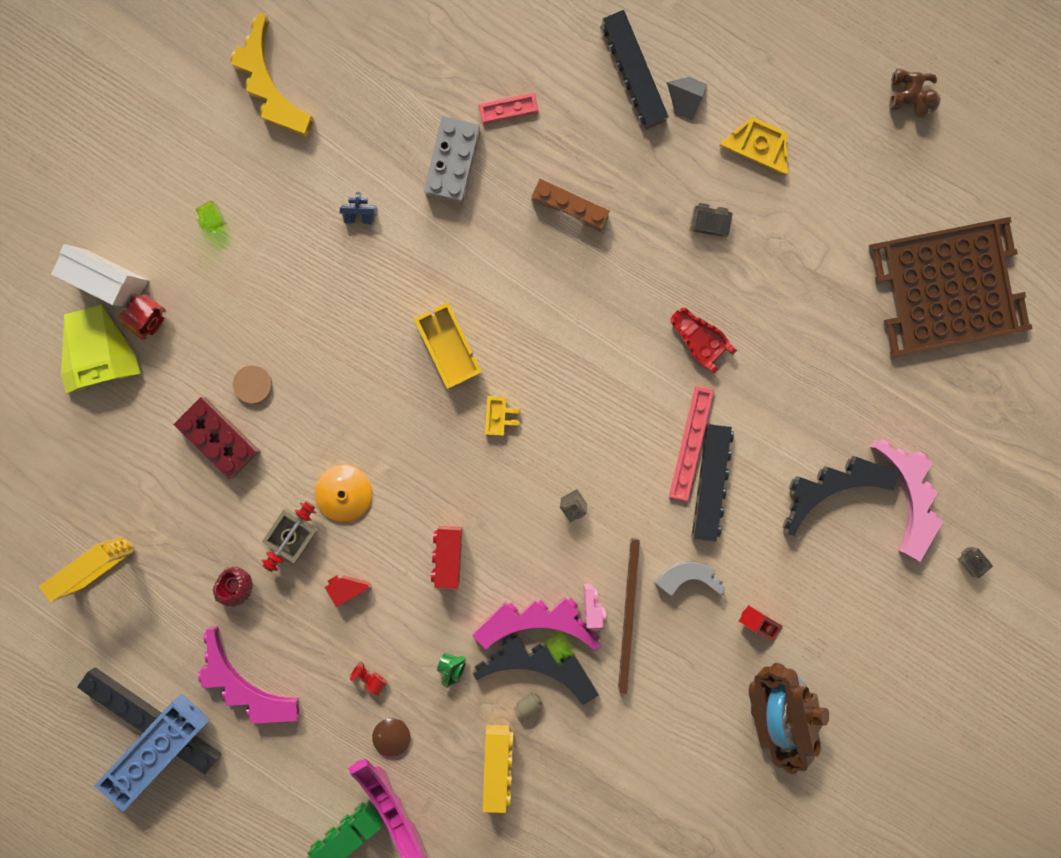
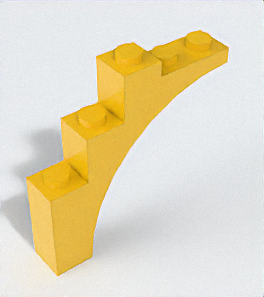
(260, 85)

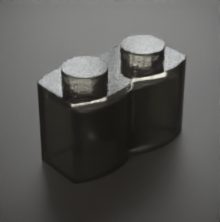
(711, 221)

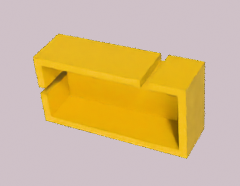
(448, 346)
(496, 766)

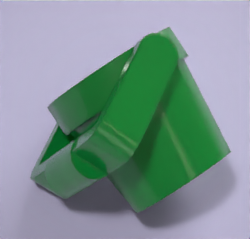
(451, 668)

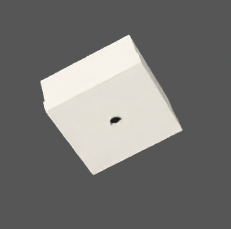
(98, 276)

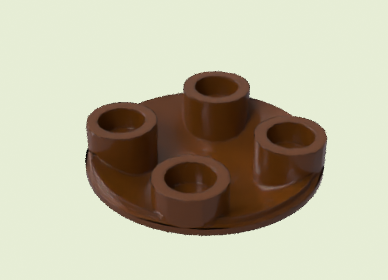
(391, 737)

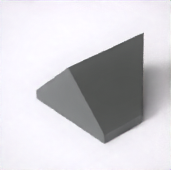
(686, 95)

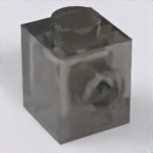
(573, 505)
(975, 562)

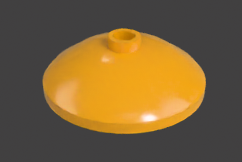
(356, 488)

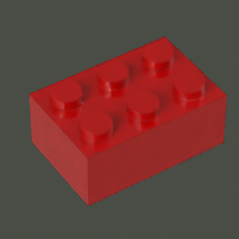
(447, 557)

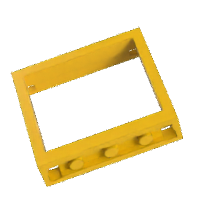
(86, 568)

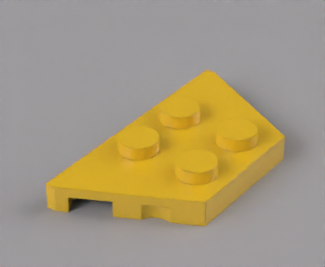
(760, 143)

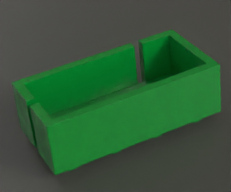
(346, 837)

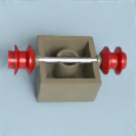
(289, 536)

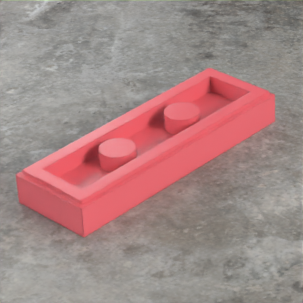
(508, 108)

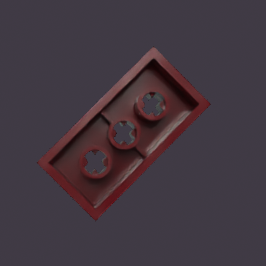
(203, 438)

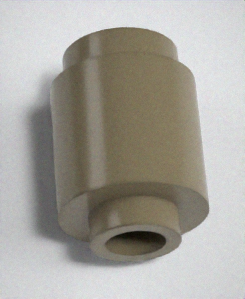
(528, 706)

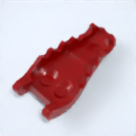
(702, 339)

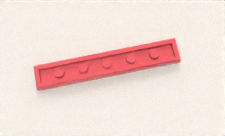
(691, 443)

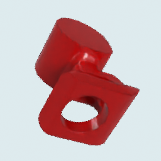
(374, 682)

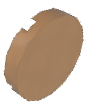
(252, 384)

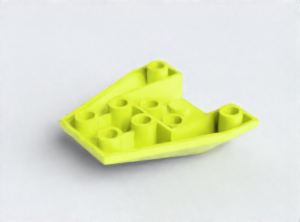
(94, 350)

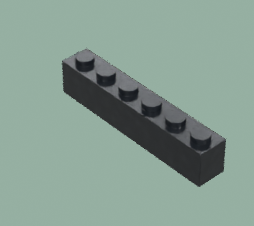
(634, 69)
(711, 482)

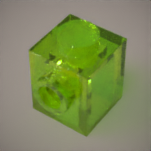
(210, 217)
(559, 645)

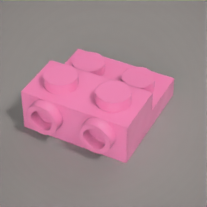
(594, 613)

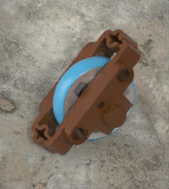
(787, 717)

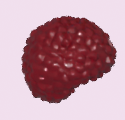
(233, 587)

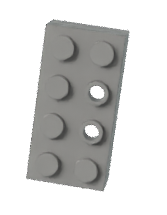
(452, 179)

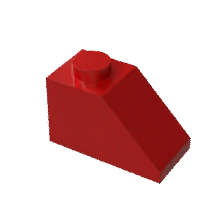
(345, 588)
(760, 623)

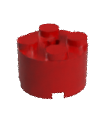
(142, 316)

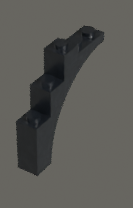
(809, 494)
(516, 656)

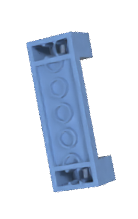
(152, 752)

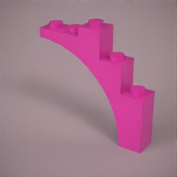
(535, 615)
(220, 673)
(389, 805)

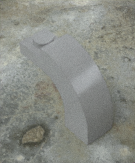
(680, 572)

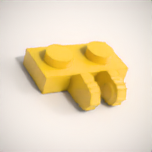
(495, 415)

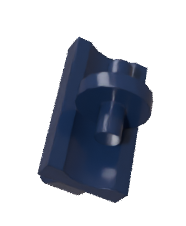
(348, 211)

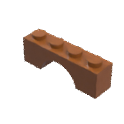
(569, 203)

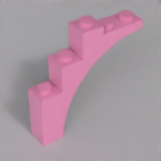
(921, 524)

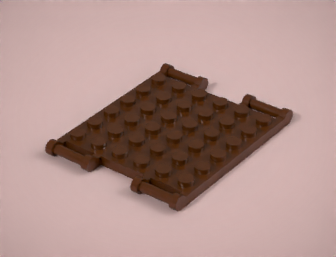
(951, 286)

